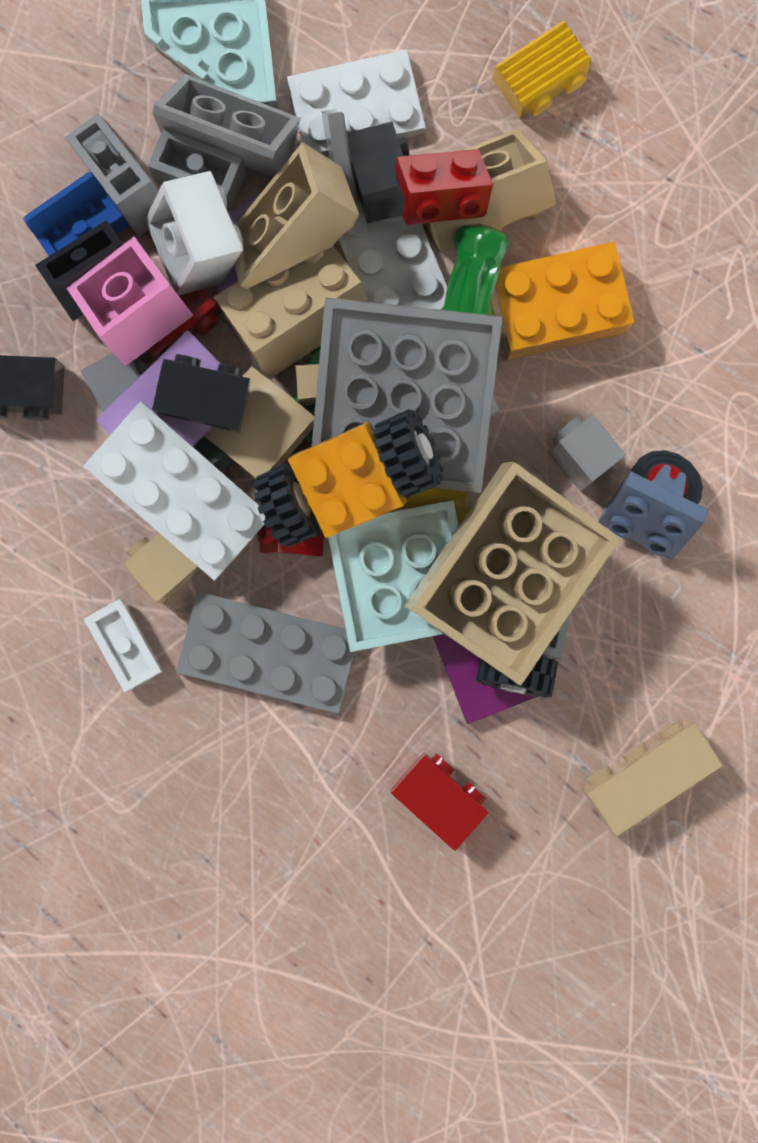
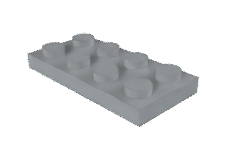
(266, 652)

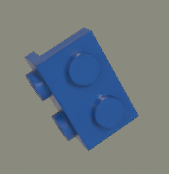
(73, 213)

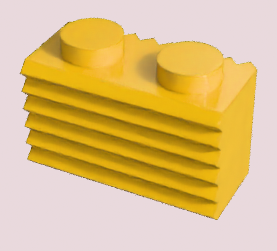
(542, 71)

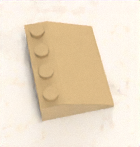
(512, 572)

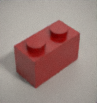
(440, 800)

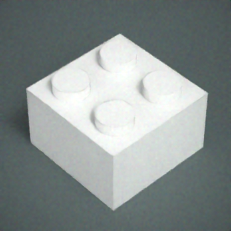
(194, 232)

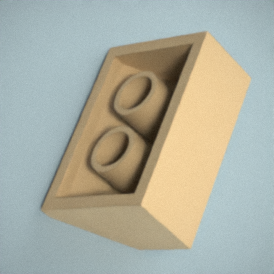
(519, 188)

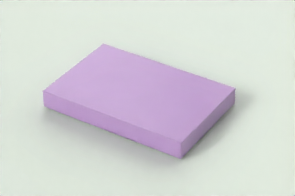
(145, 389)

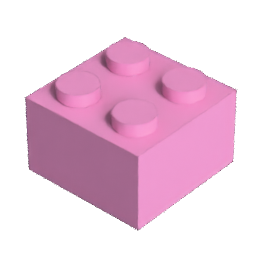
(129, 302)

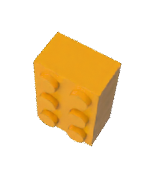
(562, 301)

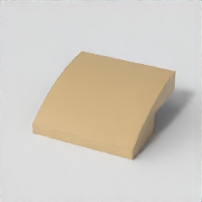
(269, 430)

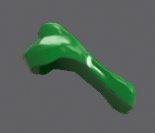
(476, 269)

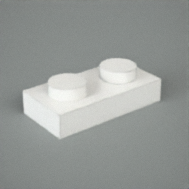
(123, 645)

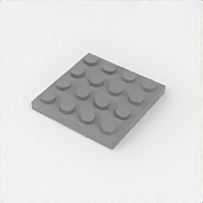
(412, 358)

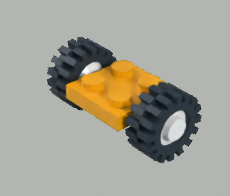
(348, 479)

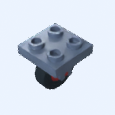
(657, 504)

